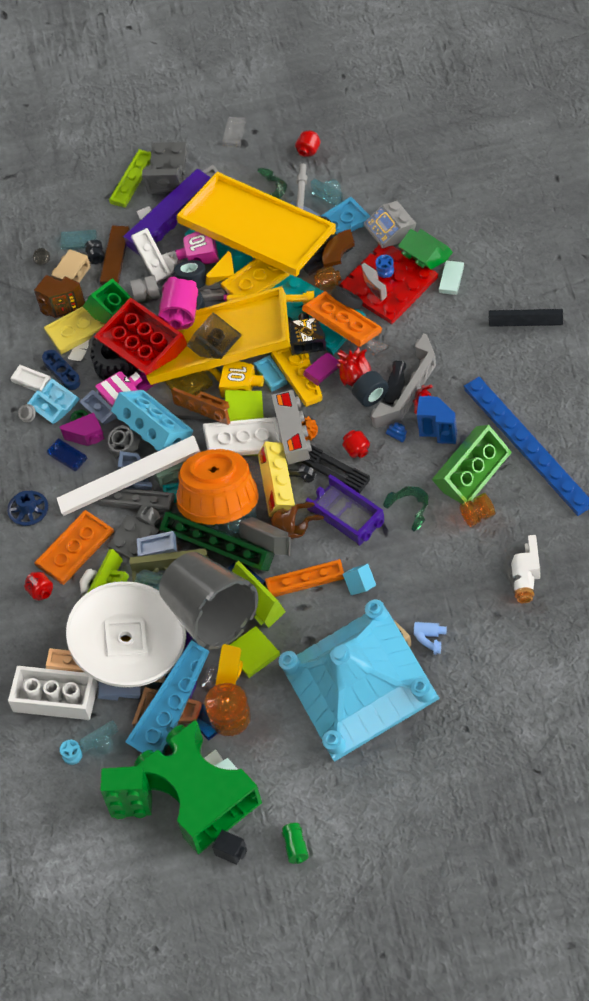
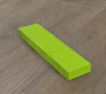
(130, 179)

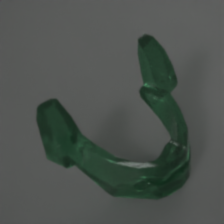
(281, 185)
(421, 496)

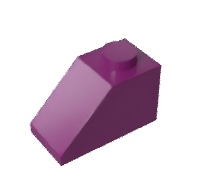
(83, 430)

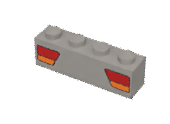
(290, 426)

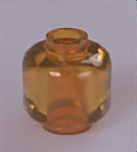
(327, 278)

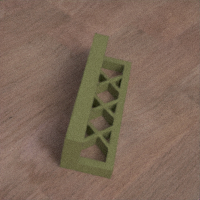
(158, 561)

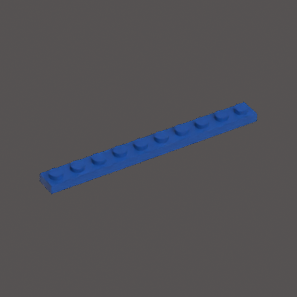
(528, 446)

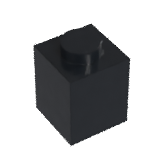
(229, 847)

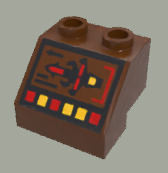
(59, 297)

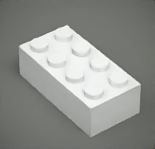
(53, 692)

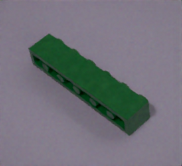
(217, 541)

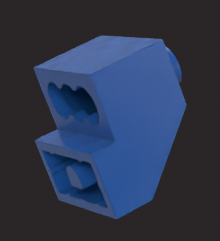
(436, 420)

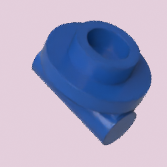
(397, 431)

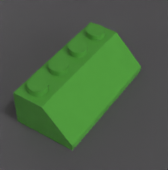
(472, 464)

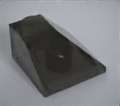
(213, 338)

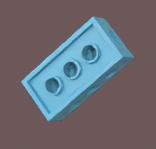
(150, 419)

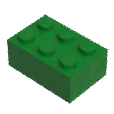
(126, 792)

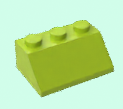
(268, 607)

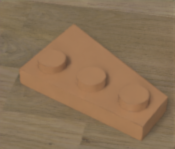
(189, 713)

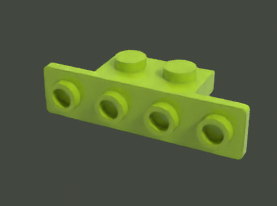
(109, 571)

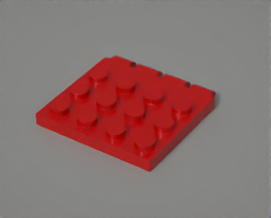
(402, 287)

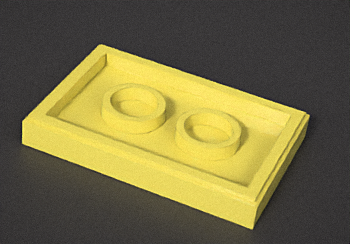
(72, 329)

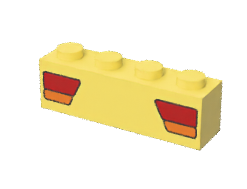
(275, 477)

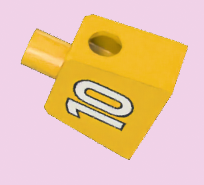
(239, 377)

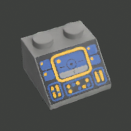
(389, 224)

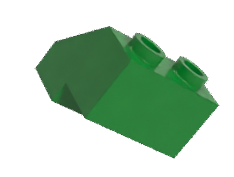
(424, 249)

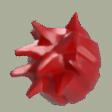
(352, 366)

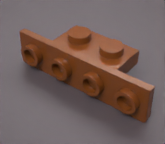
(203, 404)

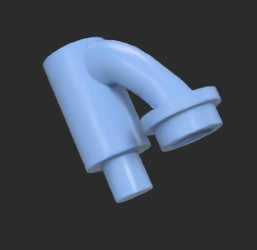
(424, 629)

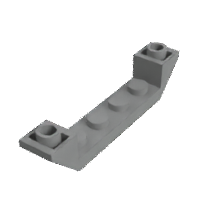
(385, 414)

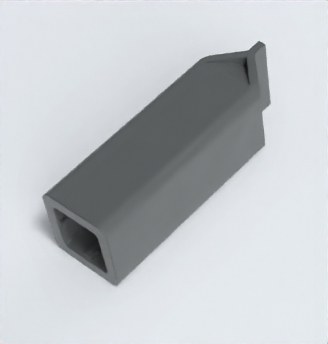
(265, 536)

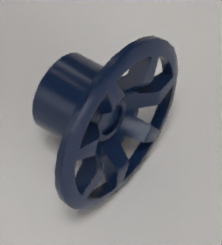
(27, 505)

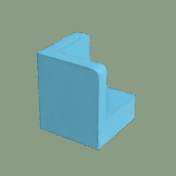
(359, 579)

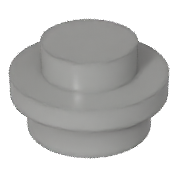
(26, 413)

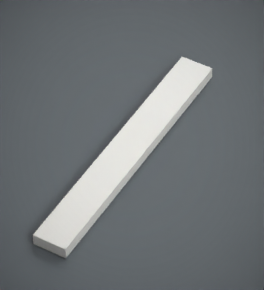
(128, 475)

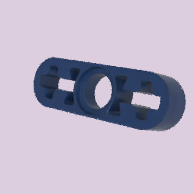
(60, 362)

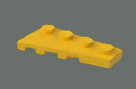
(293, 369)

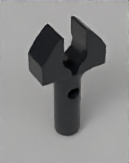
(304, 472)

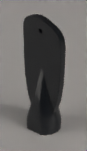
(395, 382)

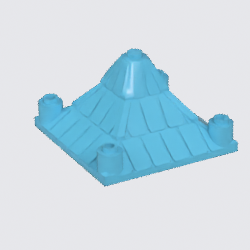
(358, 681)

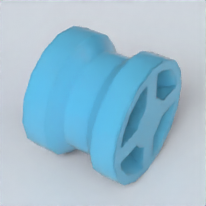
(67, 749)

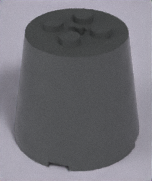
(208, 599)

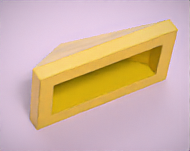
(221, 270)

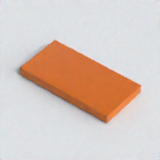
(342, 319)
(74, 547)

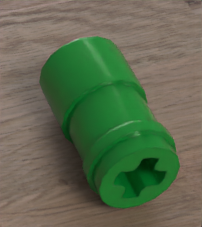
(295, 844)

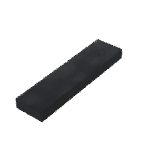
(531, 317)

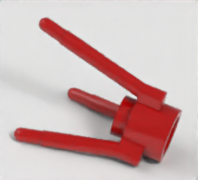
(421, 392)

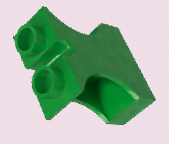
(207, 795)

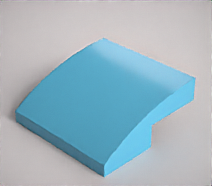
(53, 401)

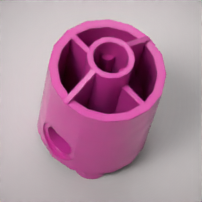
(178, 303)

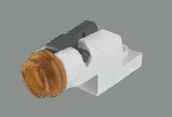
(524, 570)

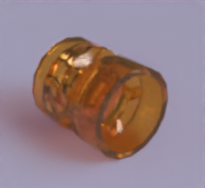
(483, 507)

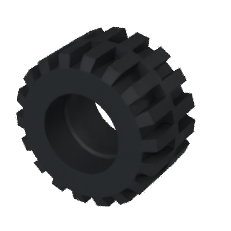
(106, 368)

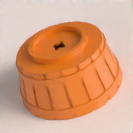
(216, 487)

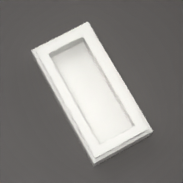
(30, 378)

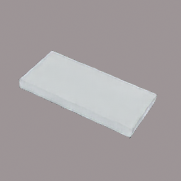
(242, 436)

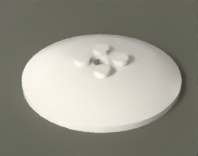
(122, 610)

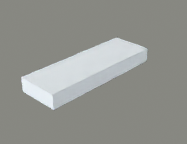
(151, 255)

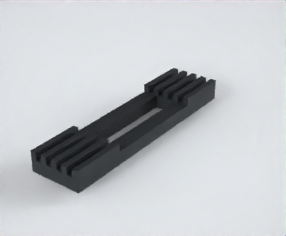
(356, 479)

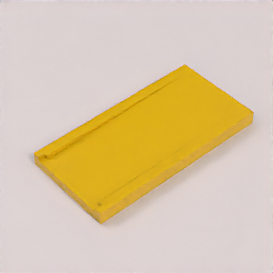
(256, 223)
(259, 319)

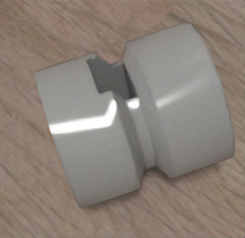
(145, 289)

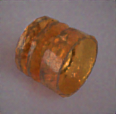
(227, 709)

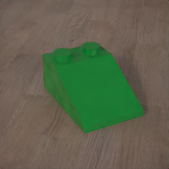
(106, 301)

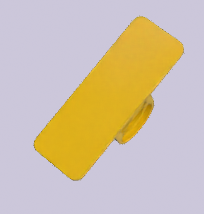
(229, 665)

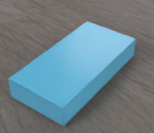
(272, 375)

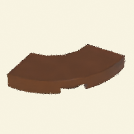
(336, 247)

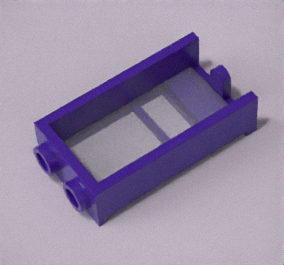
(347, 510)

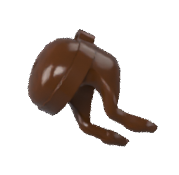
(286, 520)

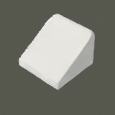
(171, 260)

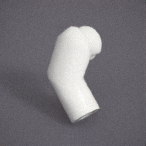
(85, 580)

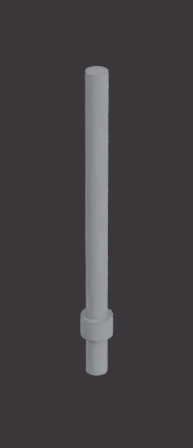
(301, 181)

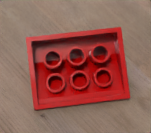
(141, 337)

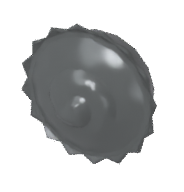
(123, 440)

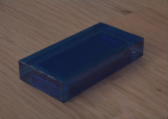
(67, 454)

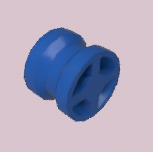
(387, 262)

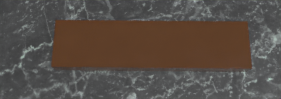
(114, 254)

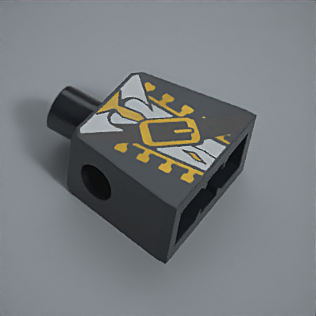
(306, 335)

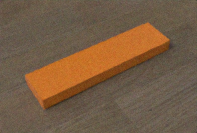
(305, 578)

